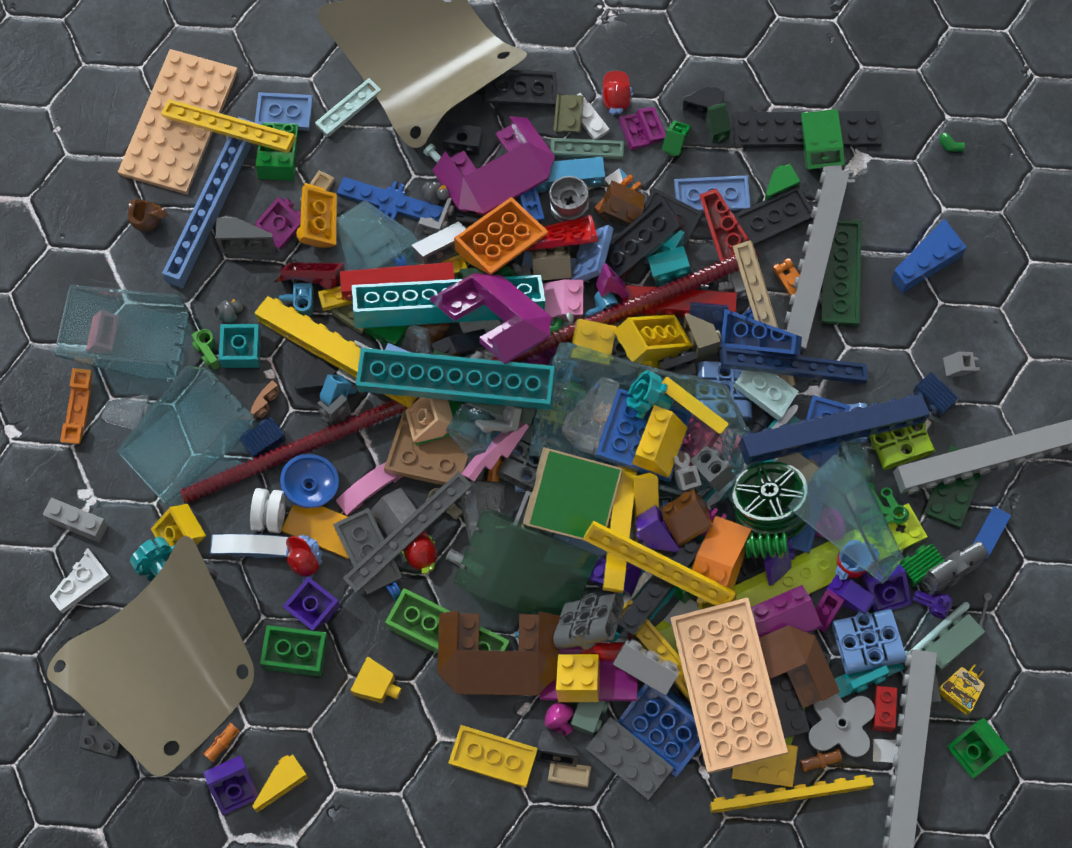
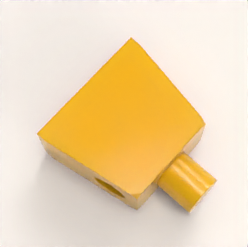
(375, 683)

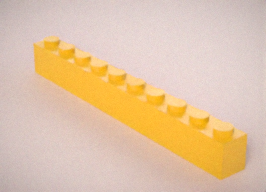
(315, 339)

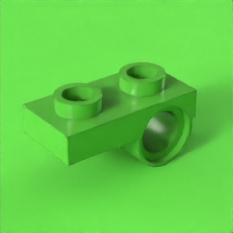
(205, 348)

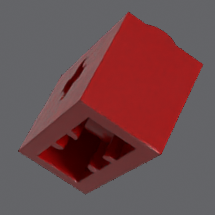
(885, 709)

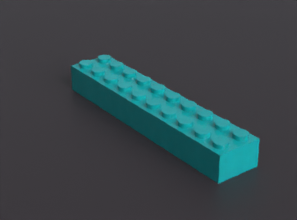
(410, 302)
(456, 378)

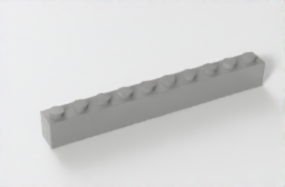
(816, 253)
(984, 457)
(911, 749)

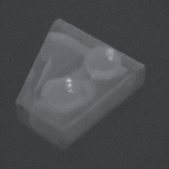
(417, 340)
(125, 411)

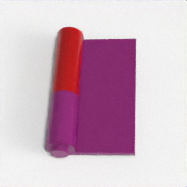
(614, 682)

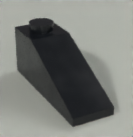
(460, 344)

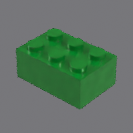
(294, 651)

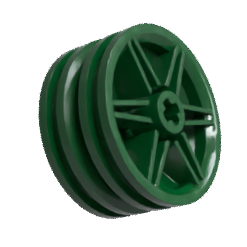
(763, 497)

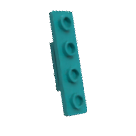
(861, 680)

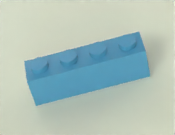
(589, 170)

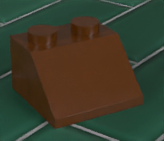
(622, 204)
(687, 517)

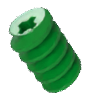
(766, 545)

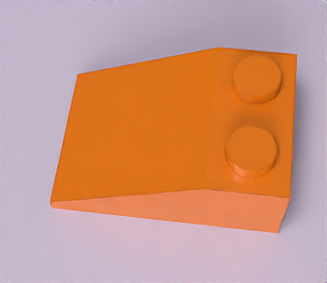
(722, 551)

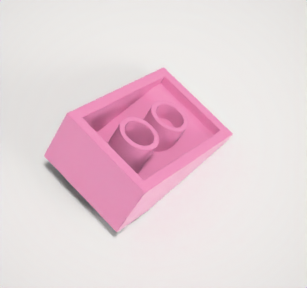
(564, 297)

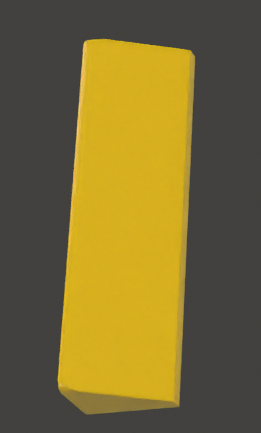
(695, 406)
(645, 494)

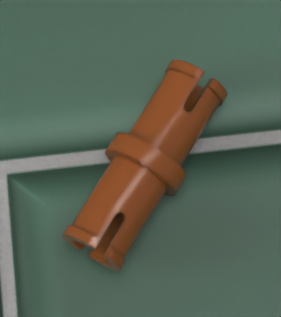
(820, 760)

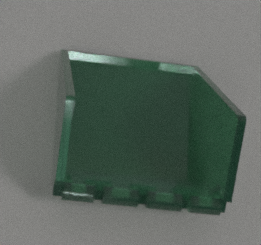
(523, 566)

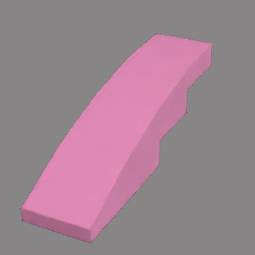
(500, 446)

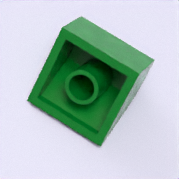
(978, 748)

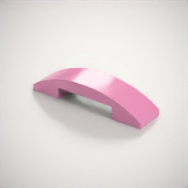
(365, 488)

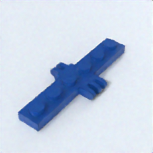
(389, 201)

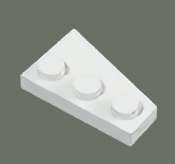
(84, 579)

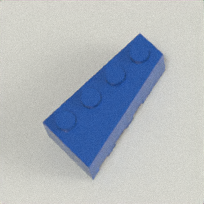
(930, 256)
(753, 335)

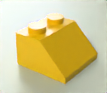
(176, 523)

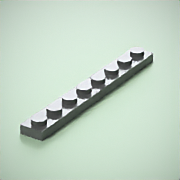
(407, 532)

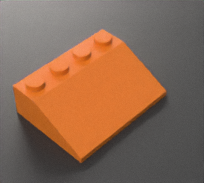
(499, 237)

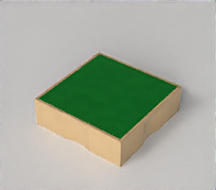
(571, 494)

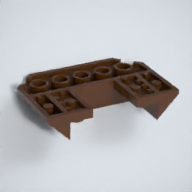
(803, 660)
(497, 672)

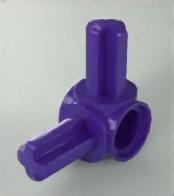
(938, 604)

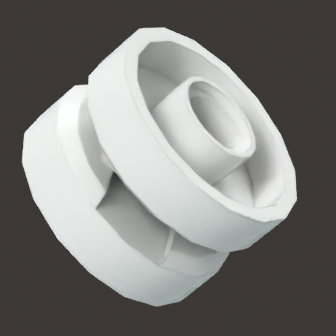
(267, 510)

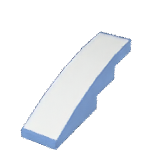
(249, 545)

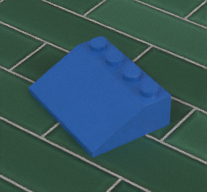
(664, 726)

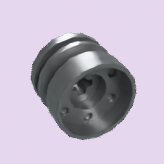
(569, 199)

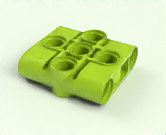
(890, 451)

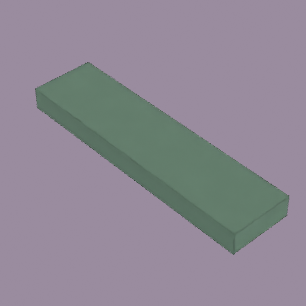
(587, 148)

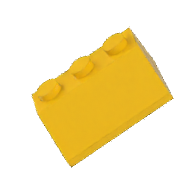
(660, 442)

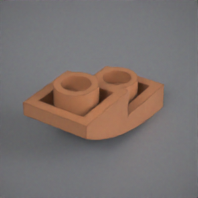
(260, 406)

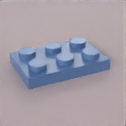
(284, 109)
(592, 255)

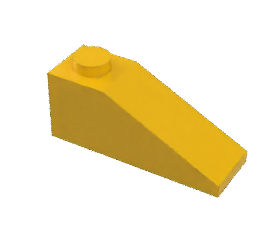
(282, 779)

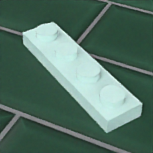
(347, 108)

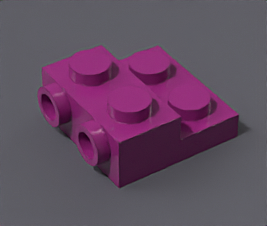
(281, 221)

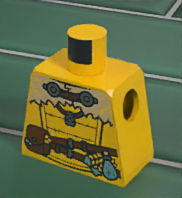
(963, 688)

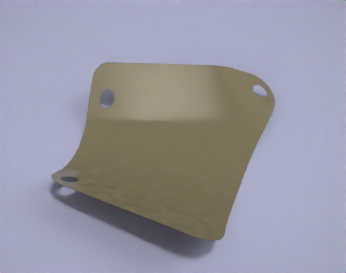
(418, 55)
(161, 664)

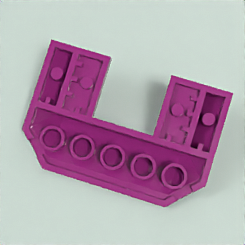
(510, 175)
(525, 321)

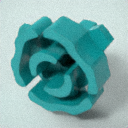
(649, 392)
(149, 559)

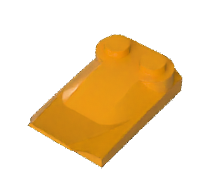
(318, 217)

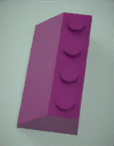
(788, 608)

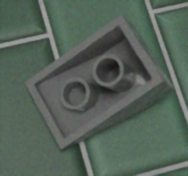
(241, 237)

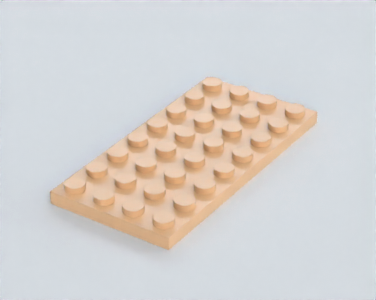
(167, 150)
(728, 686)

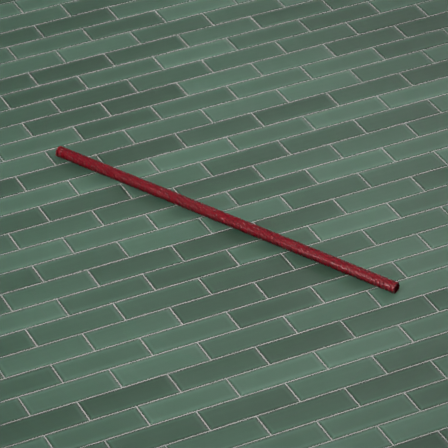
(391, 408)

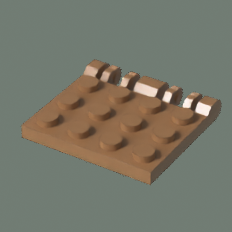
(427, 462)

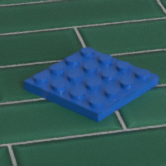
(625, 432)

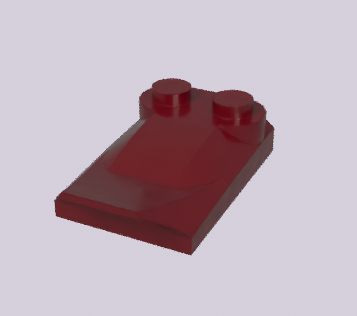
(319, 273)

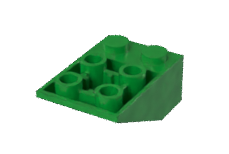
(822, 139)
(277, 164)

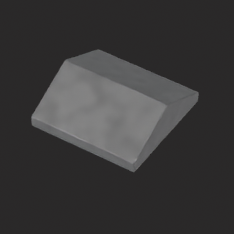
(393, 510)

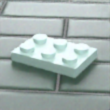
(766, 391)

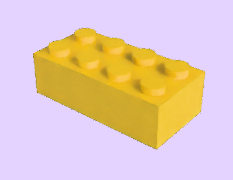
(652, 338)

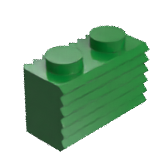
(919, 564)

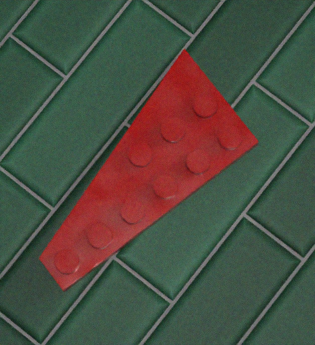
(568, 233)

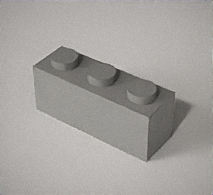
(75, 520)
(646, 666)

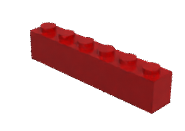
(398, 274)
(681, 305)

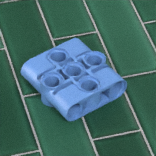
(712, 370)
(858, 657)

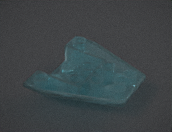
(372, 237)

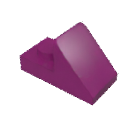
(610, 281)
(828, 608)

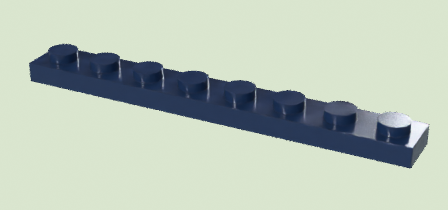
(793, 365)

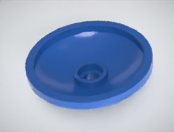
(311, 471)

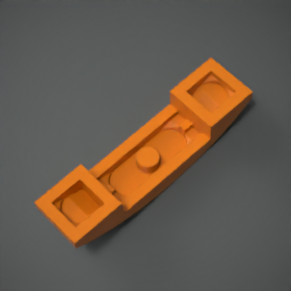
(78, 406)

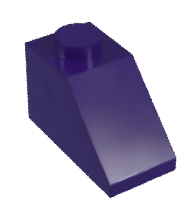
(853, 594)

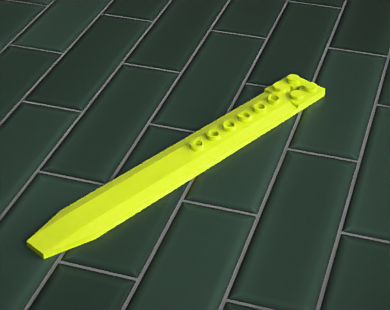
(810, 569)

